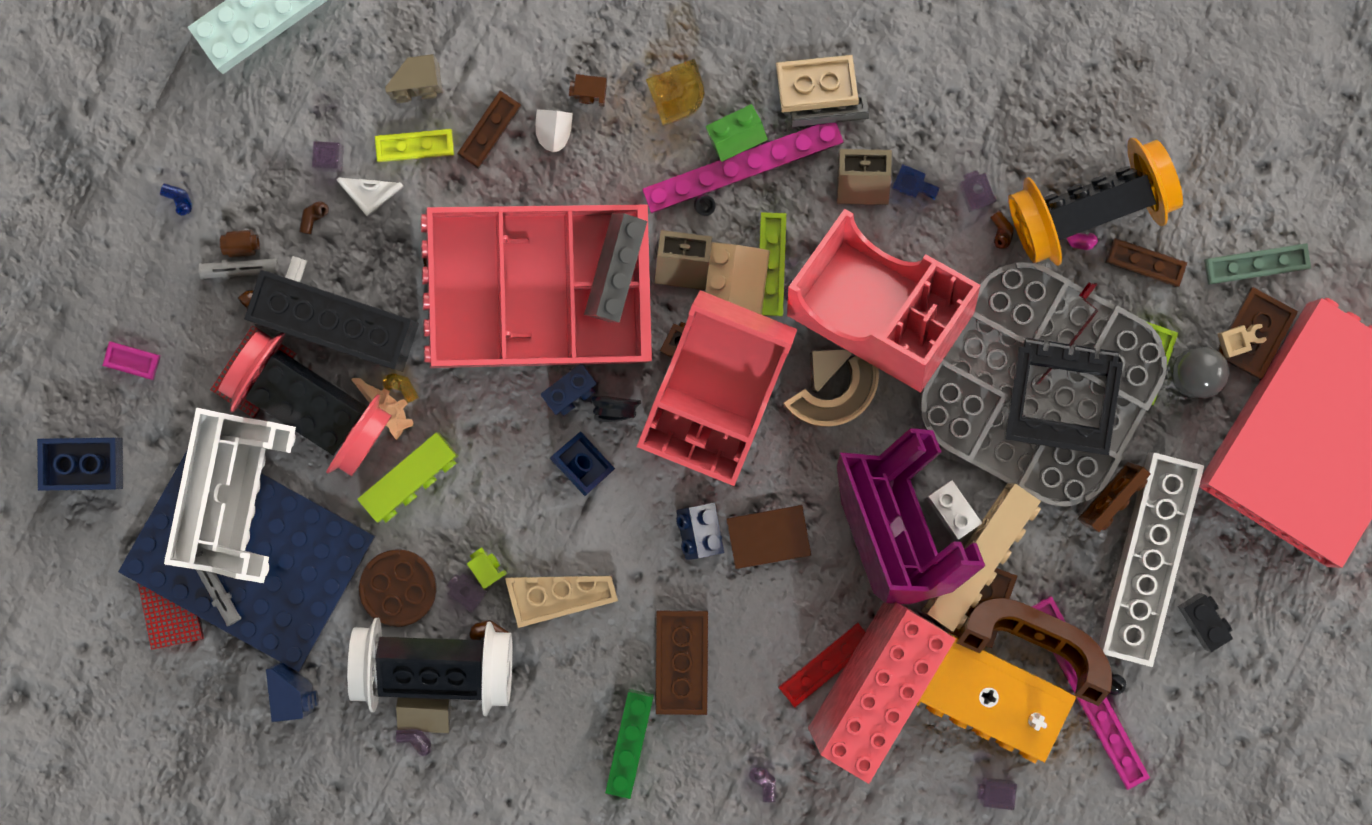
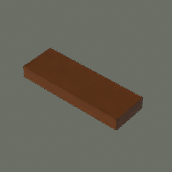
(489, 129)
(1146, 262)

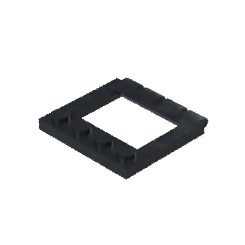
(1059, 433)

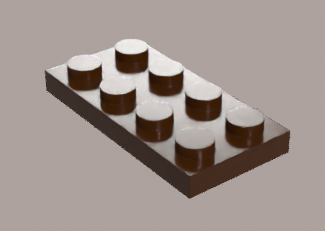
(681, 662)

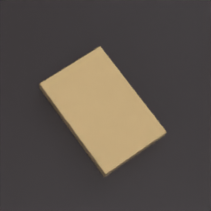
(817, 83)

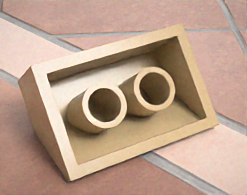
(738, 274)

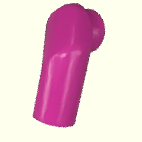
(1083, 241)

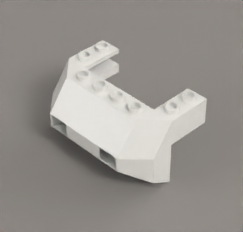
(221, 493)

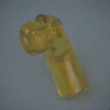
(400, 383)

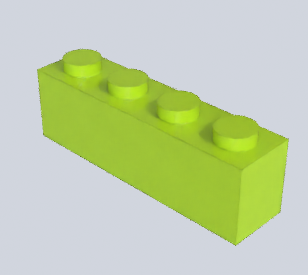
(408, 477)

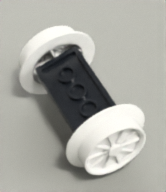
(429, 667)

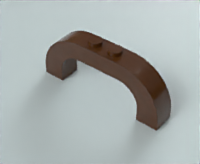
(1046, 631)

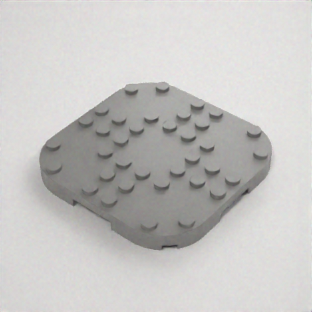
(973, 384)

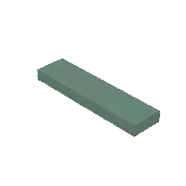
(1257, 264)

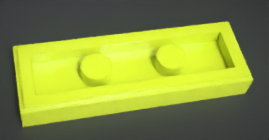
(414, 145)

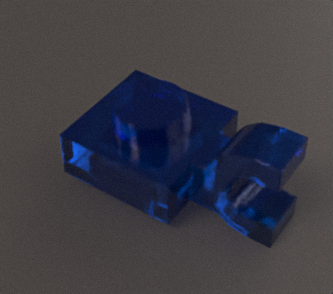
(911, 181)

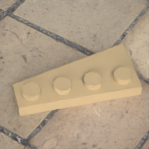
(552, 597)

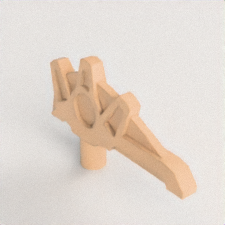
(398, 420)

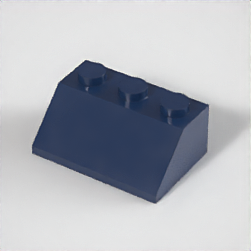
(289, 694)

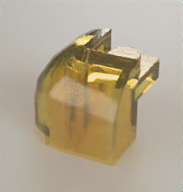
(677, 92)

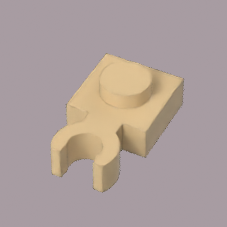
(1238, 340)

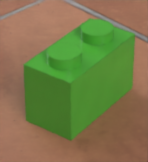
(736, 132)

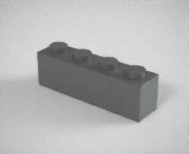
(615, 267)

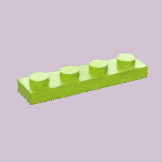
(773, 239)

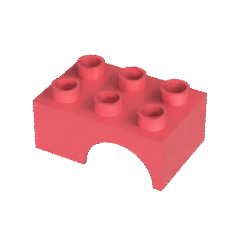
(880, 306)
(716, 388)

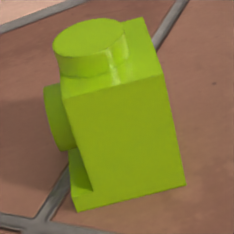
(485, 567)

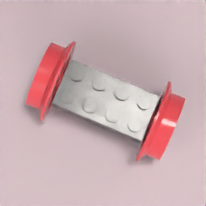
(304, 401)

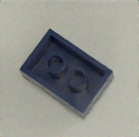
(80, 464)

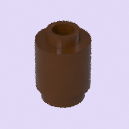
(239, 243)

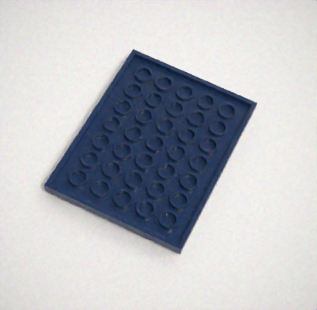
(309, 570)

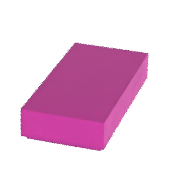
(131, 360)

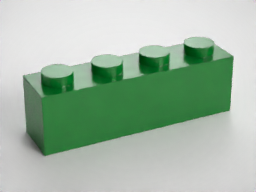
(629, 743)

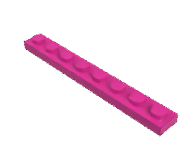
(742, 166)

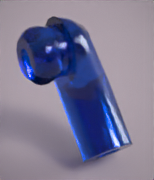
(180, 198)

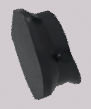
(614, 408)

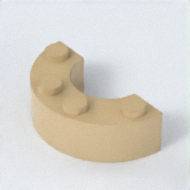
(843, 409)

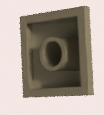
(824, 365)
(423, 714)

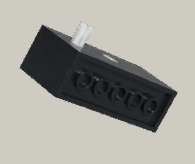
(330, 318)

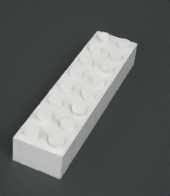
(1150, 559)

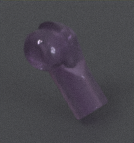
(766, 781)

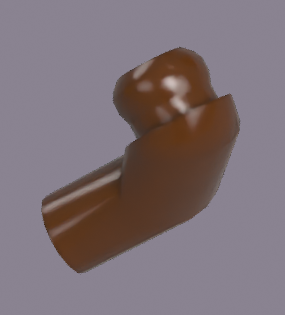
(311, 214)
(1004, 230)
(478, 630)

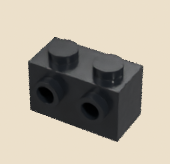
(1205, 621)

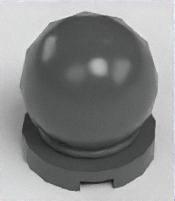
(1200, 372)

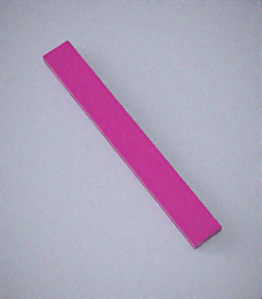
(1102, 720)

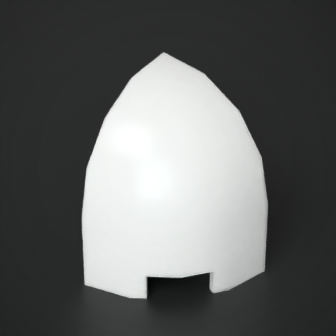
(553, 129)

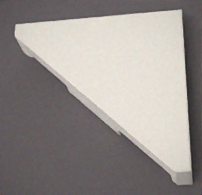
(369, 193)

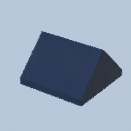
(582, 463)

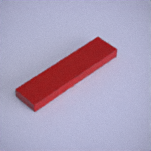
(822, 666)

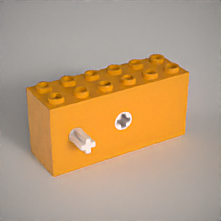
(1018, 713)

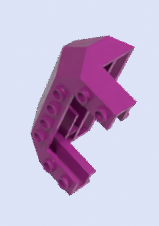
(892, 527)

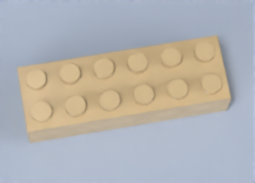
(994, 537)

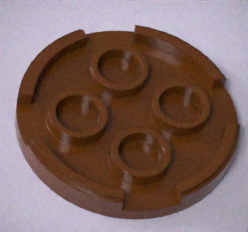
(397, 587)

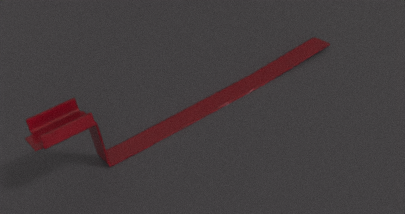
(1084, 294)

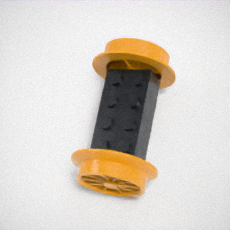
(1147, 184)

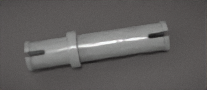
(207, 270)
(222, 598)

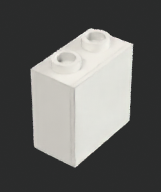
(953, 510)

